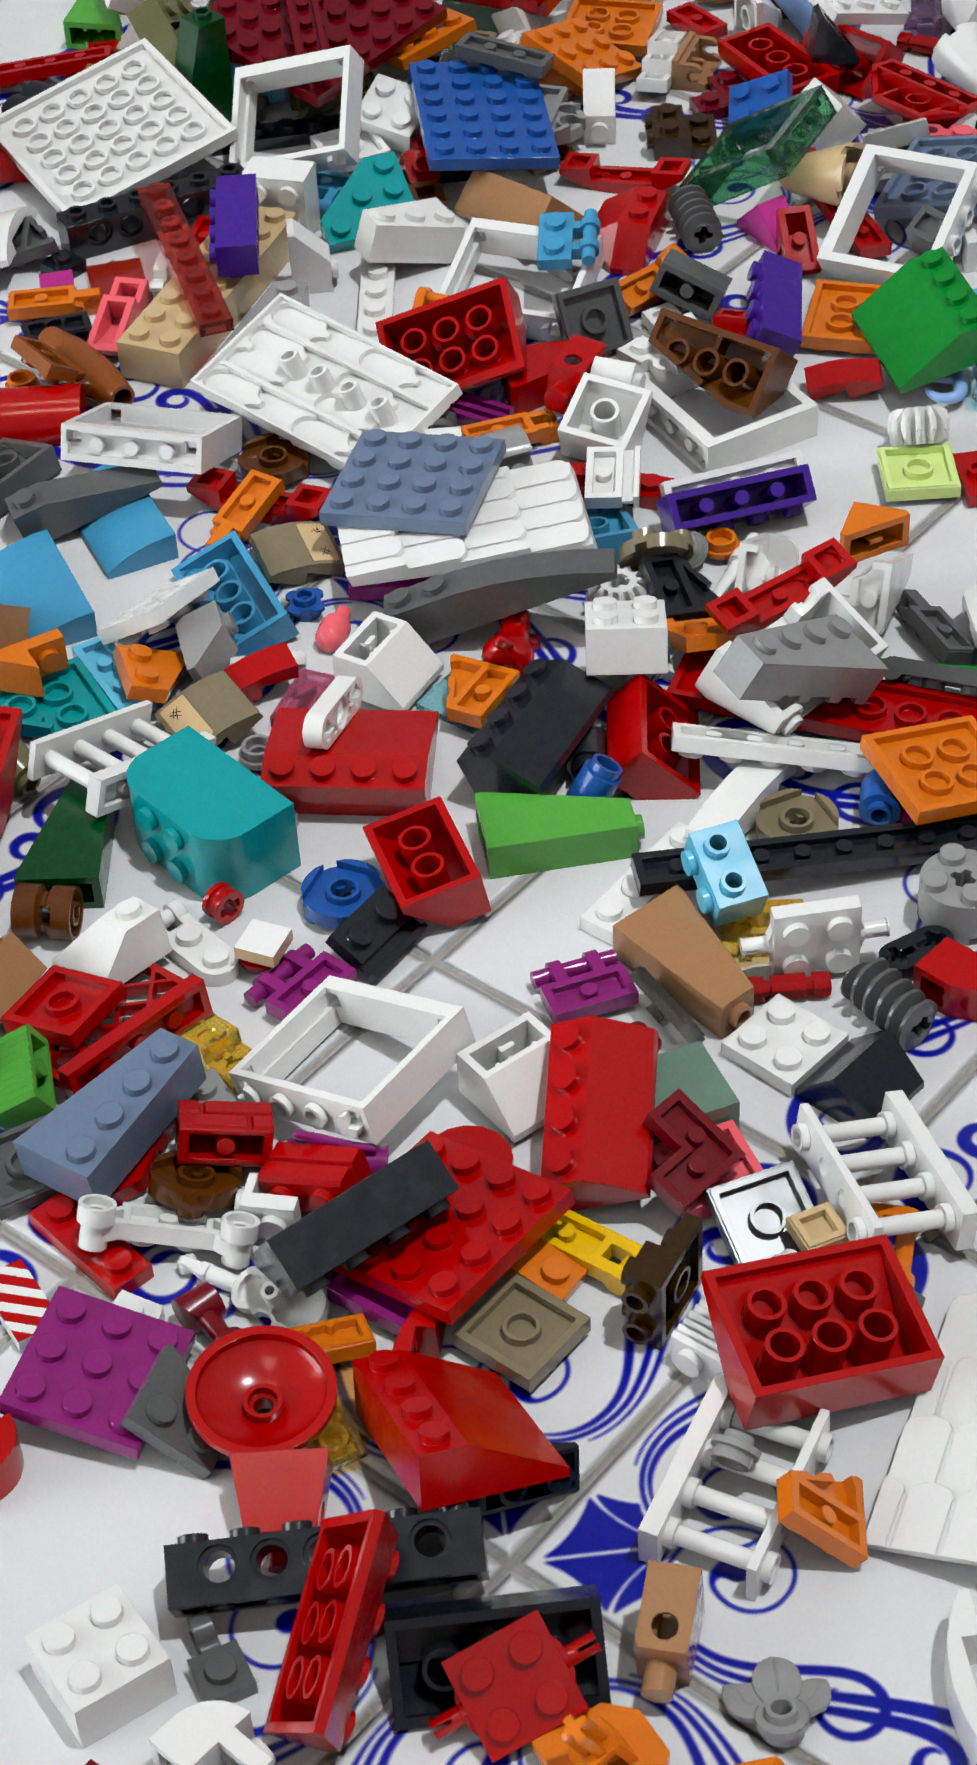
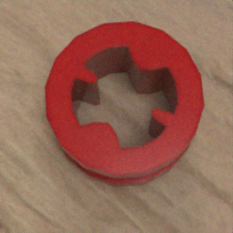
(223, 903)

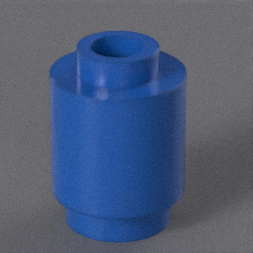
(597, 778)
(877, 801)

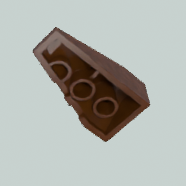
(728, 366)

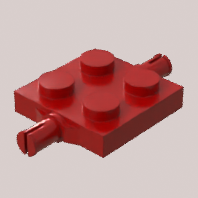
(514, 1685)

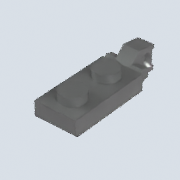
(936, 629)

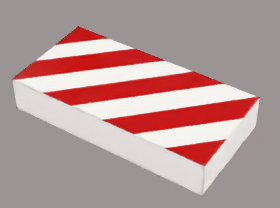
(20, 1303)

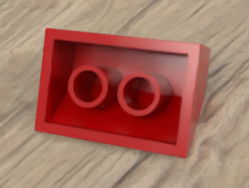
(856, 78)
(640, 742)
(428, 864)

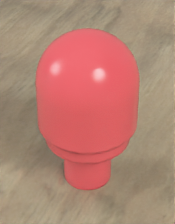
(334, 630)

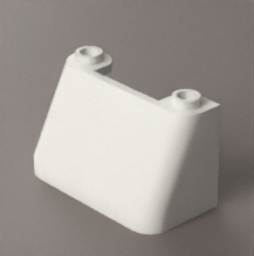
(870, 595)
(788, 714)

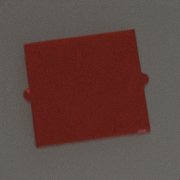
(104, 274)

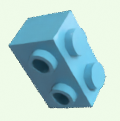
(724, 873)

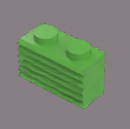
(25, 1077)

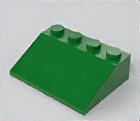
(921, 321)

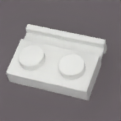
(612, 477)

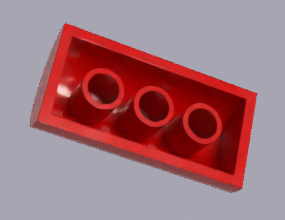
(770, 50)
(39, 410)

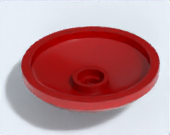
(258, 1371)

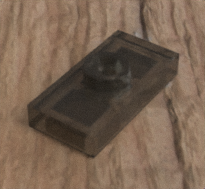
(664, 1007)

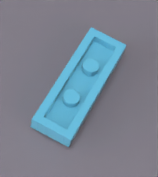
(101, 665)

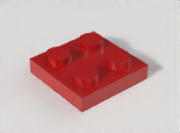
(65, 1005)

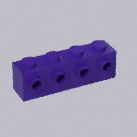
(235, 226)
(775, 302)
(739, 500)

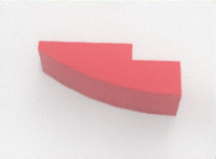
(118, 312)

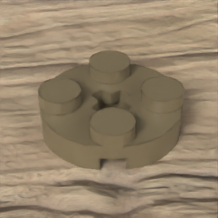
(647, 543)
(787, 805)

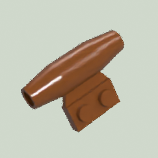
(72, 360)

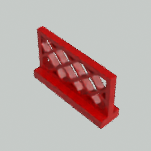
(175, 1011)

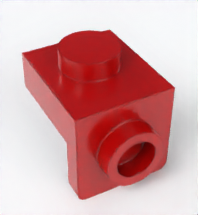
(416, 166)

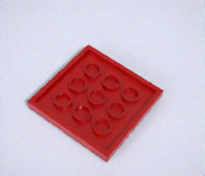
(472, 1243)

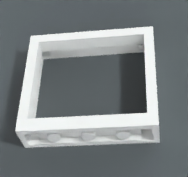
(297, 71)
(873, 162)
(518, 242)
(792, 425)
(152, 438)
(435, 1024)

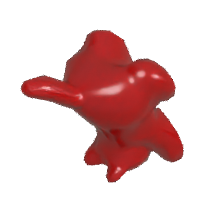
(513, 644)

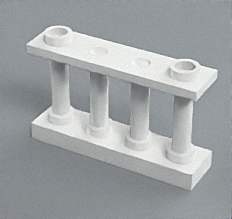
(92, 742)
(911, 1149)
(684, 1489)

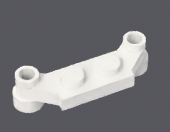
(156, 1224)

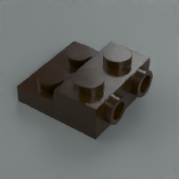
(678, 135)
(662, 1283)

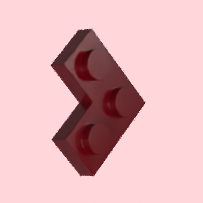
(717, 98)
(700, 1152)

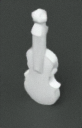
(257, 1295)

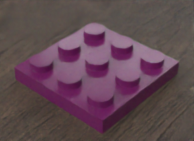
(88, 1369)

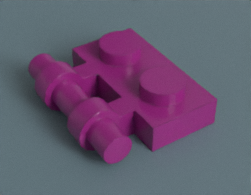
(306, 976)
(585, 986)

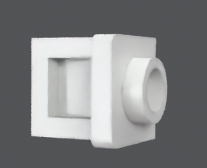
(273, 1210)

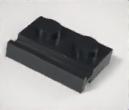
(375, 935)

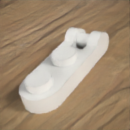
(199, 948)

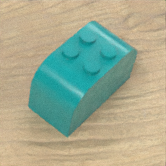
(210, 817)

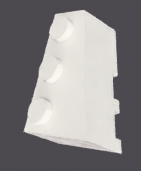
(409, 233)

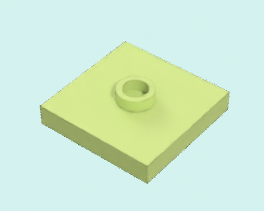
(918, 472)

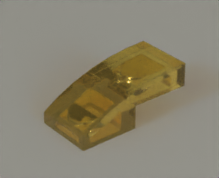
(218, 1045)

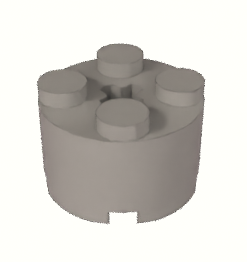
(950, 891)

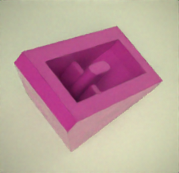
(761, 221)

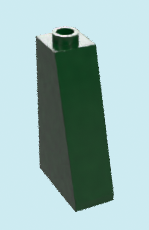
(204, 57)
(72, 849)

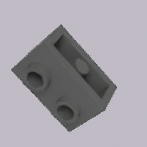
(690, 284)

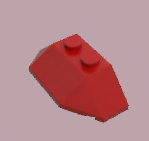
(920, 95)
(633, 228)

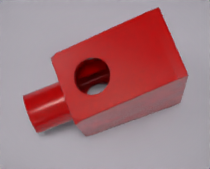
(566, 370)
(281, 1489)

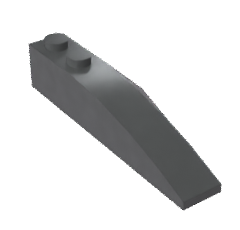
(497, 589)

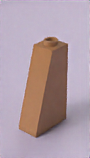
(686, 960)

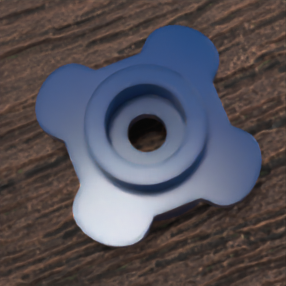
(305, 604)

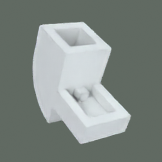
(210, 1735)

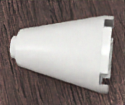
(957, 57)

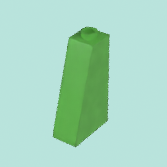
(553, 831)

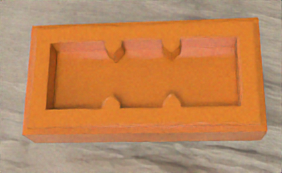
(342, 1337)

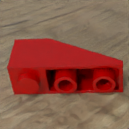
(949, 979)

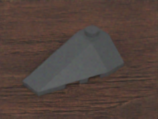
(78, 499)

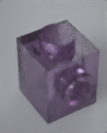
(925, 18)

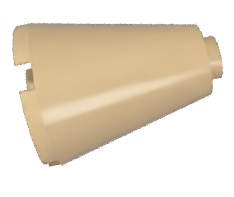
(825, 173)

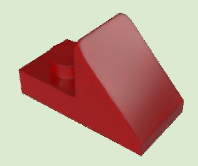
(797, 237)

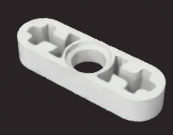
(332, 712)

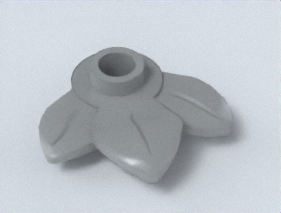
(777, 1701)

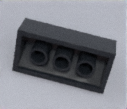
(534, 728)
(355, 1221)
(429, 1633)

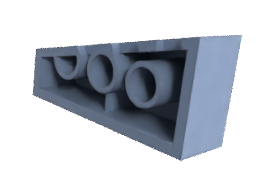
(113, 1119)

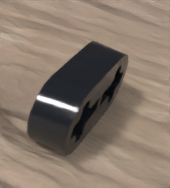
(911, 948)

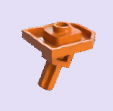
(602, 1737)

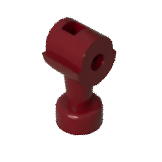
(202, 1311)

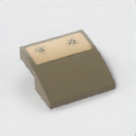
(294, 550)
(211, 706)

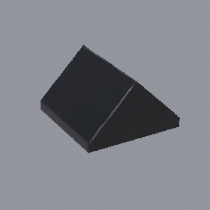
(858, 1075)

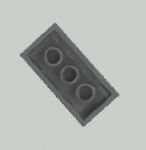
(24, 465)

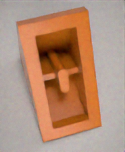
(874, 530)

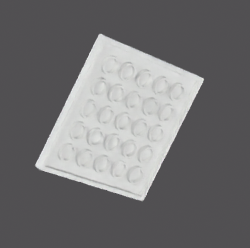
(112, 129)

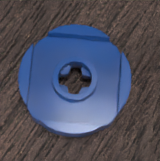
(322, 888)

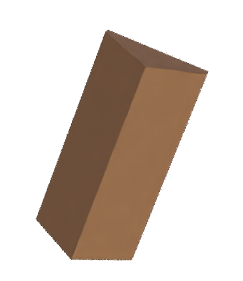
(506, 200)

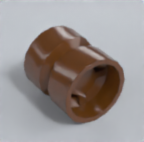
(44, 911)

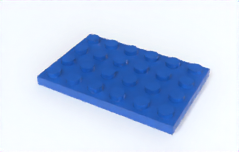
(481, 118)

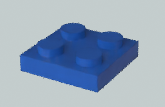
(759, 94)

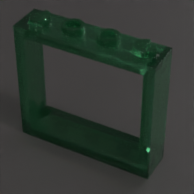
(788, 129)

